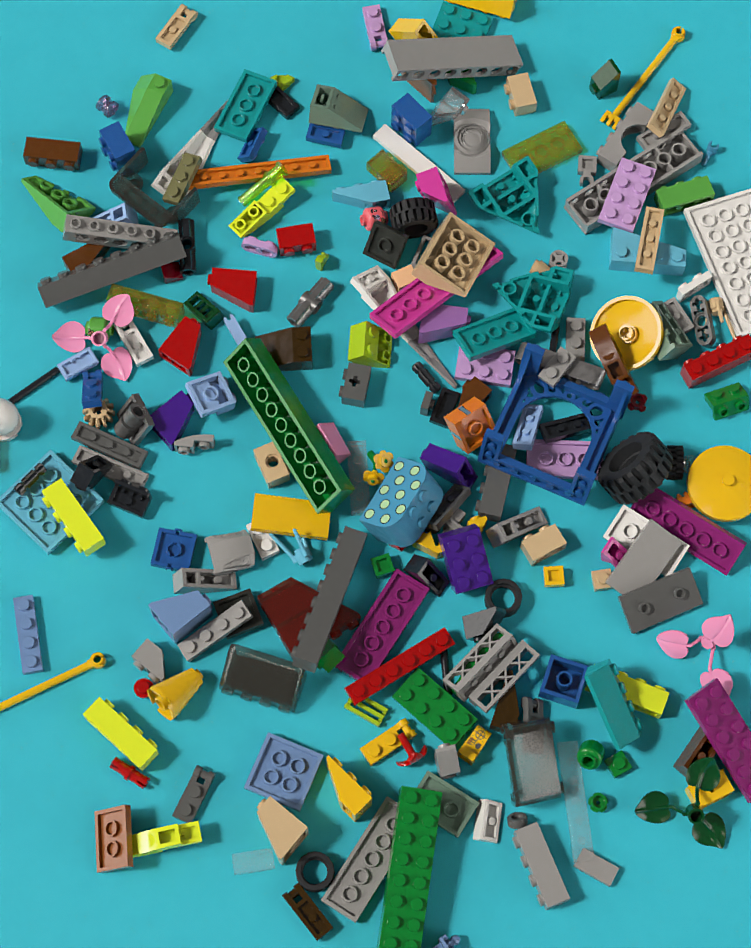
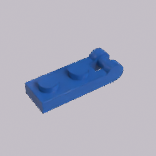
(92, 389)

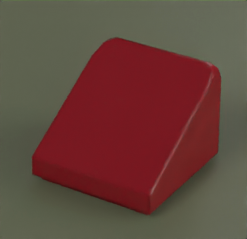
(171, 272)

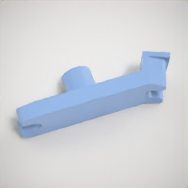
(235, 329)

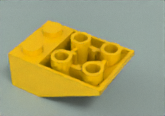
(351, 796)

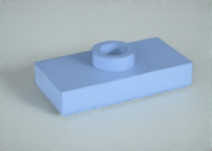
(77, 364)

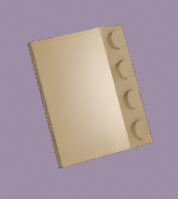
(453, 256)

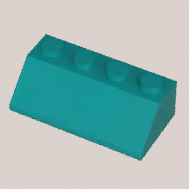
(613, 703)

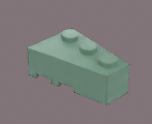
(674, 339)

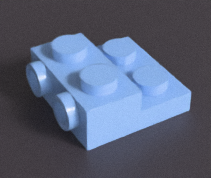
(211, 394)

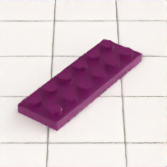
(706, 538)
(382, 625)
(725, 731)

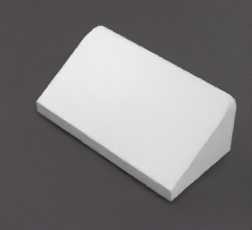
(487, 821)

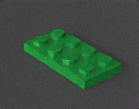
(434, 708)

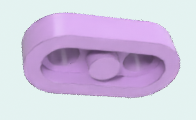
(253, 245)

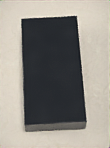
(283, 103)
(445, 404)

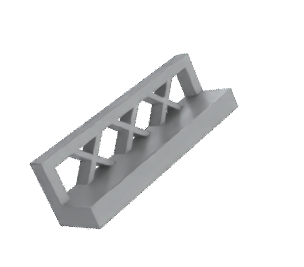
(483, 663)
(500, 673)

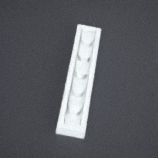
(412, 158)

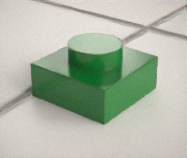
(382, 565)
(618, 764)

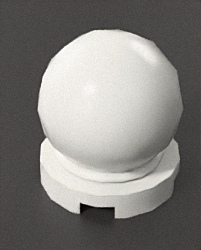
(9, 420)

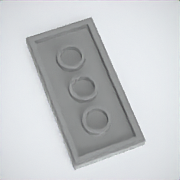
(644, 559)

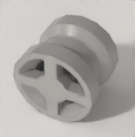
(558, 256)

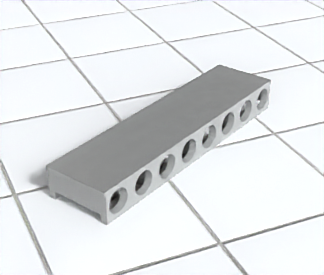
(454, 55)
(668, 156)

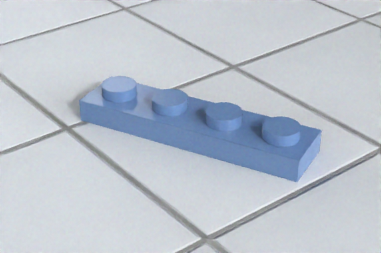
(28, 634)

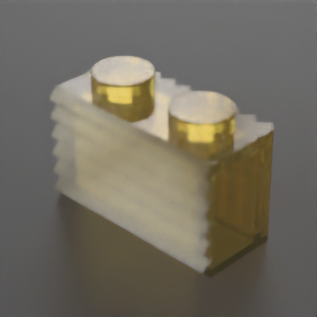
(385, 167)

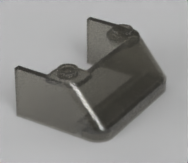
(128, 186)

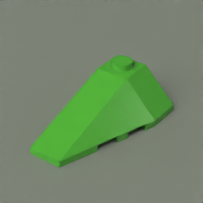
(56, 202)

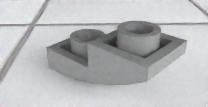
(187, 444)

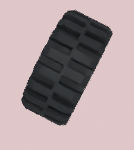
(635, 468)

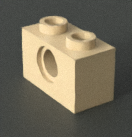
(272, 475)

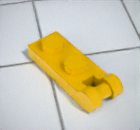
(386, 742)

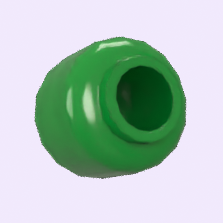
(590, 754)

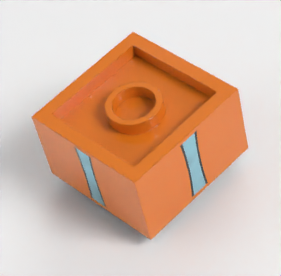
(469, 424)

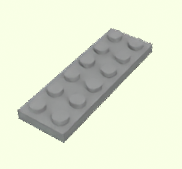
(365, 866)

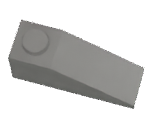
(516, 527)
(203, 580)

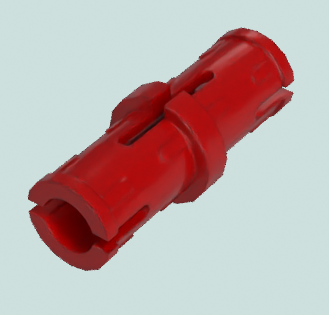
(129, 772)

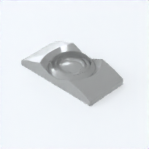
(472, 143)

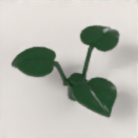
(707, 828)

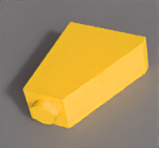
(411, 29)

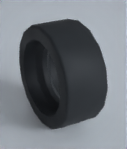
(506, 583)
(330, 871)

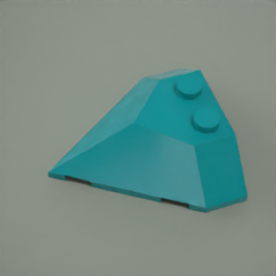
(512, 195)
(539, 296)

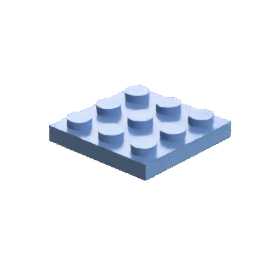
(283, 771)

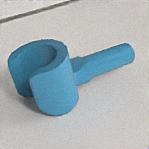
(710, 151)

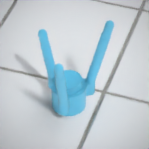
(302, 555)

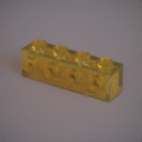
(151, 306)

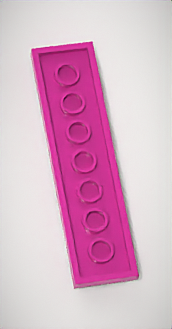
(416, 302)

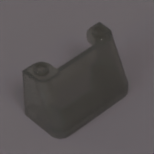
(531, 761)

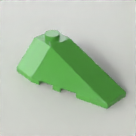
(146, 105)

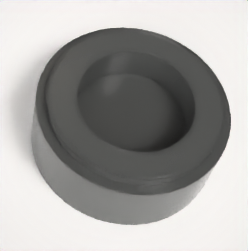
(517, 820)

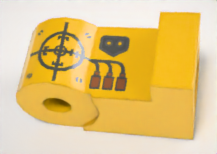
(474, 744)

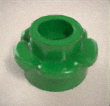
(598, 797)

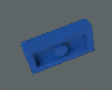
(325, 135)
(250, 149)

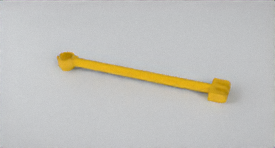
(614, 117)
(90, 664)

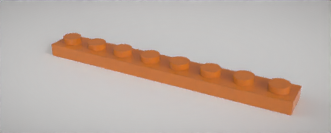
(254, 171)

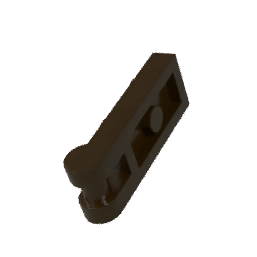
(308, 912)

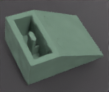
(336, 110)

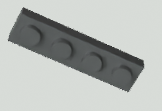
(109, 445)

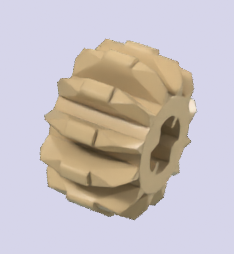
(98, 419)

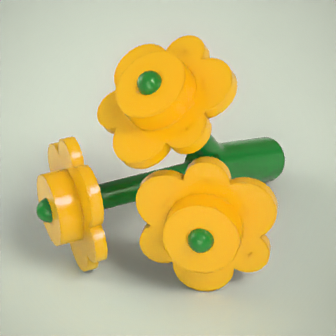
(380, 461)

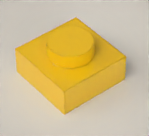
(553, 576)

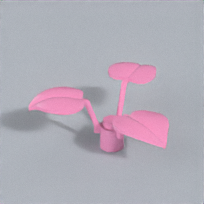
(117, 362)
(715, 631)

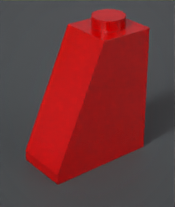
(235, 286)
(182, 345)

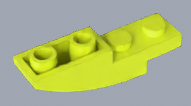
(264, 209)
(165, 838)

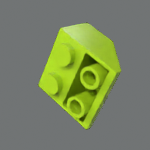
(369, 345)

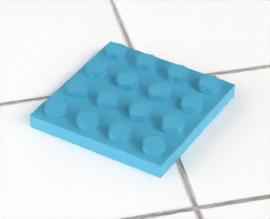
(32, 514)

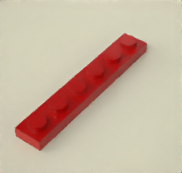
(399, 666)

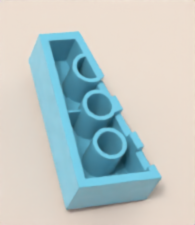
(624, 250)

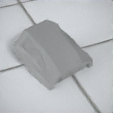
(231, 552)

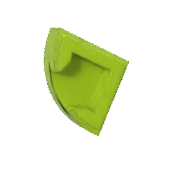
(283, 81)
(321, 260)

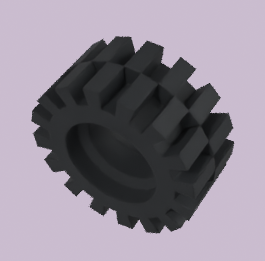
(678, 462)

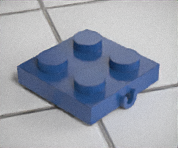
(173, 549)

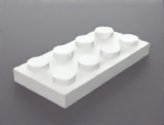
(628, 526)

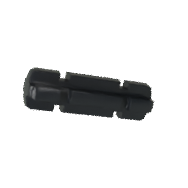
(426, 377)
(30, 479)

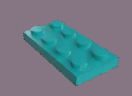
(245, 105)
(493, 334)

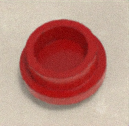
(141, 687)

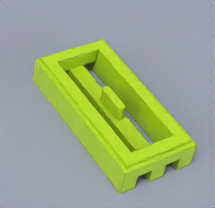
(376, 705)

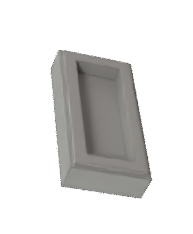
(599, 870)

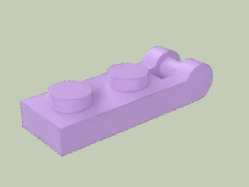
(374, 26)

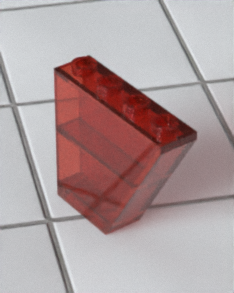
(288, 606)

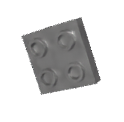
(133, 420)

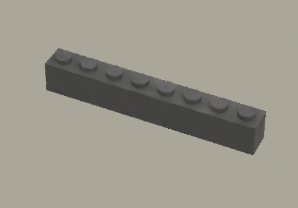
(111, 269)
(329, 600)

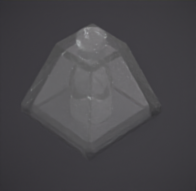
(449, 107)

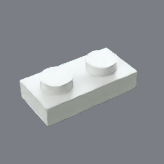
(697, 283)
(264, 543)

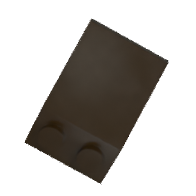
(290, 348)

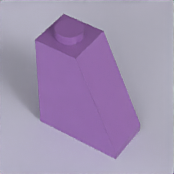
(442, 322)

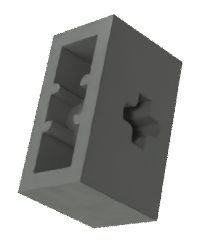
(355, 374)

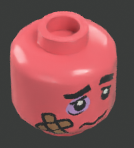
(372, 214)

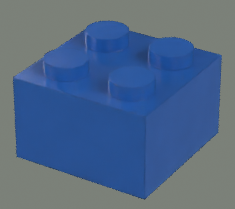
(411, 120)
(116, 145)
(563, 681)

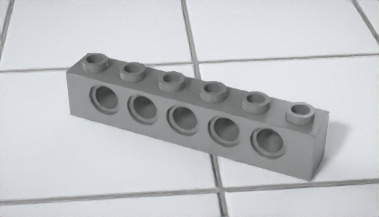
(109, 232)

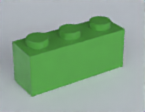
(684, 195)

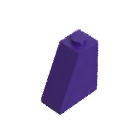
(173, 418)
(449, 465)

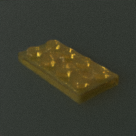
(545, 148)

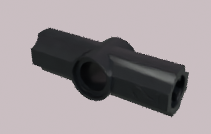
(187, 235)

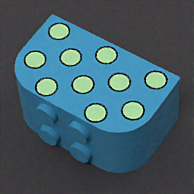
(403, 504)

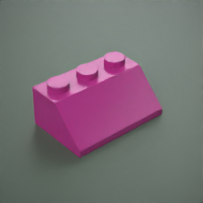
(434, 187)

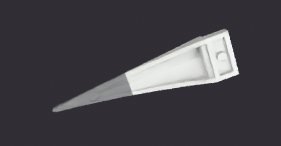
(198, 145)
(378, 288)

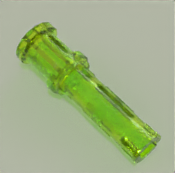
(269, 178)

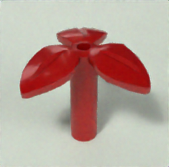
(413, 756)

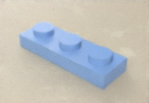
(528, 427)

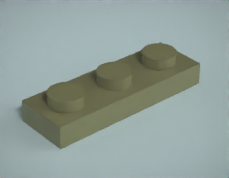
(182, 178)

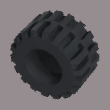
(414, 217)

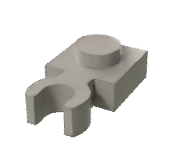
(587, 168)

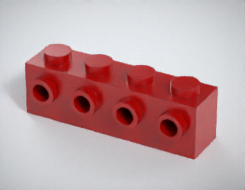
(717, 361)

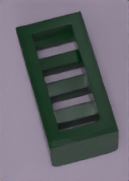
(212, 318)

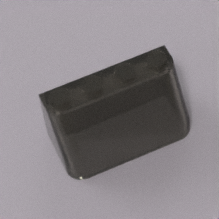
(262, 678)

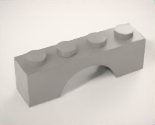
(634, 122)

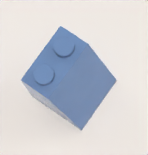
(181, 613)

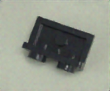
(130, 498)

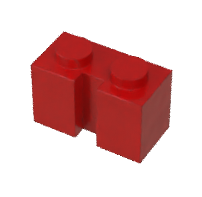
(296, 239)

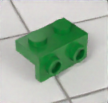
(727, 401)

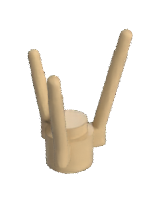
(717, 309)

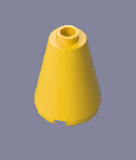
(175, 692)

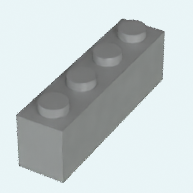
(541, 866)

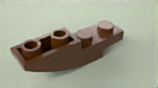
(611, 356)

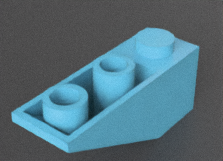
(364, 195)

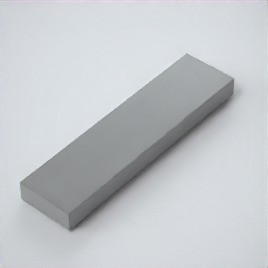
(118, 470)

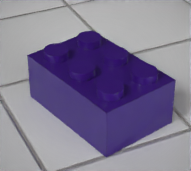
(465, 558)

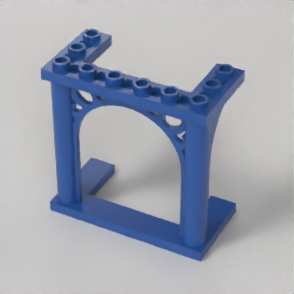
(612, 408)

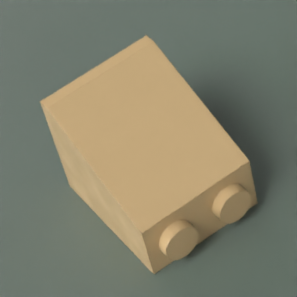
(281, 827)

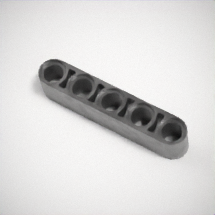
(579, 372)

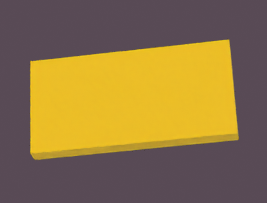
(283, 514)

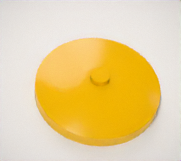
(634, 327)
(721, 483)

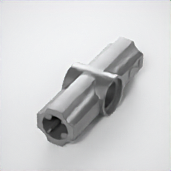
(310, 302)

